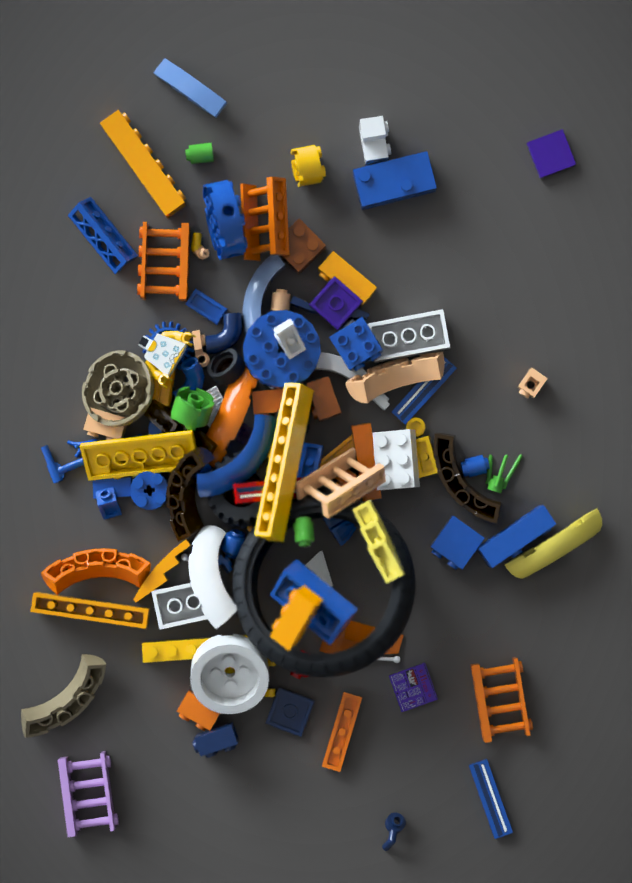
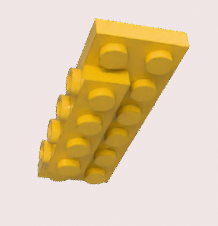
(135, 454)

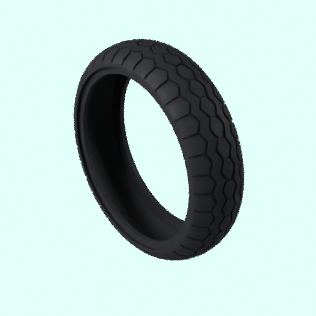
(321, 665)

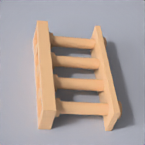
(343, 495)

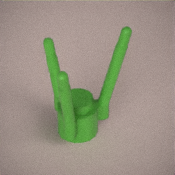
(496, 483)

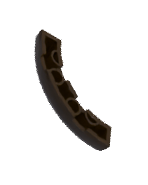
(457, 485)
(181, 493)

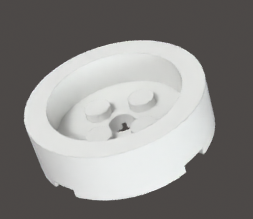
(233, 691)

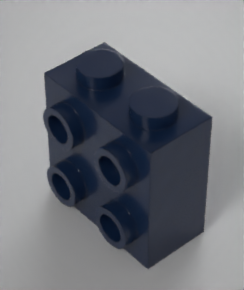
(216, 739)

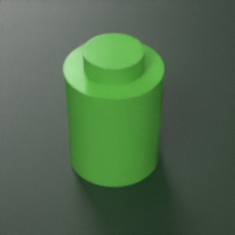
(200, 153)

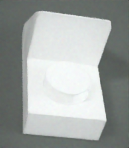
(289, 339)

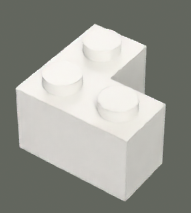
(373, 135)

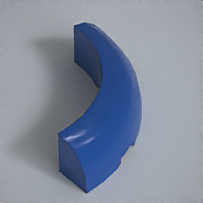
(244, 464)

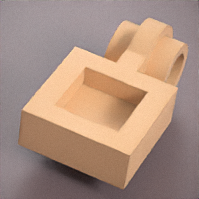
(199, 342)

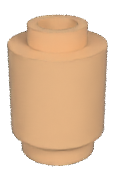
(280, 300)

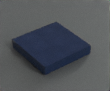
(290, 711)

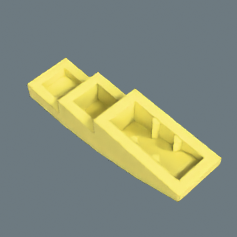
(378, 541)

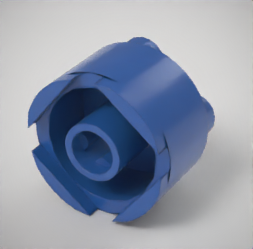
(140, 485)

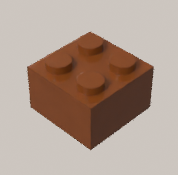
(303, 246)
(324, 400)

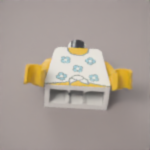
(165, 353)

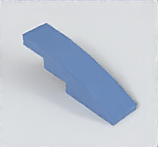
(190, 88)

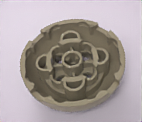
(107, 384)

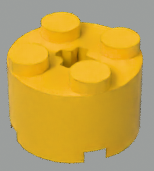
(307, 165)

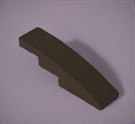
(160, 417)

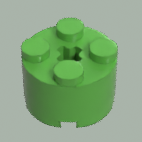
(192, 407)

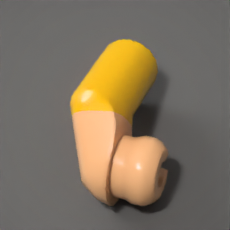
(197, 248)

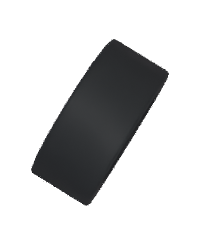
(220, 360)

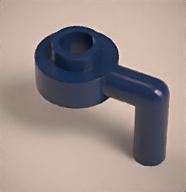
(393, 828)

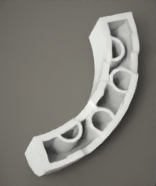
(206, 576)

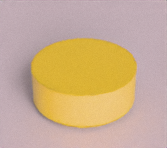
(416, 424)

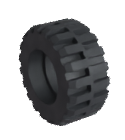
(229, 513)

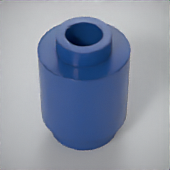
(474, 466)

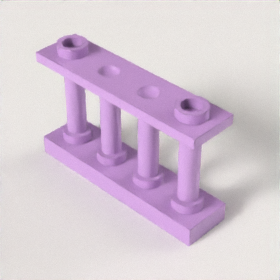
(69, 786)

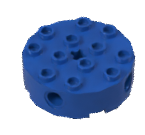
(224, 219)
(276, 368)

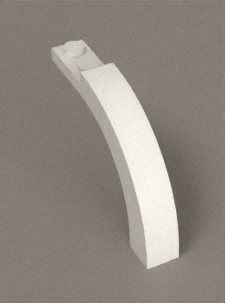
(335, 364)

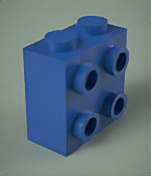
(357, 344)
(456, 543)

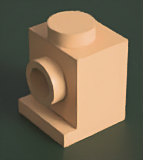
(534, 377)

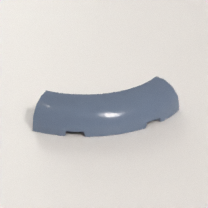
(257, 288)

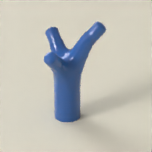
(77, 444)

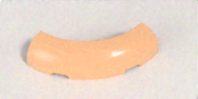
(395, 375)

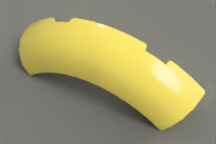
(556, 546)

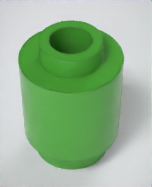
(303, 531)

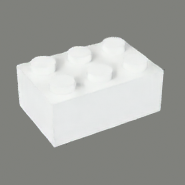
(399, 455)
(177, 606)

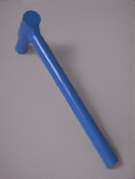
(56, 470)

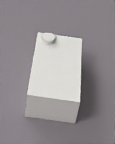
(411, 335)

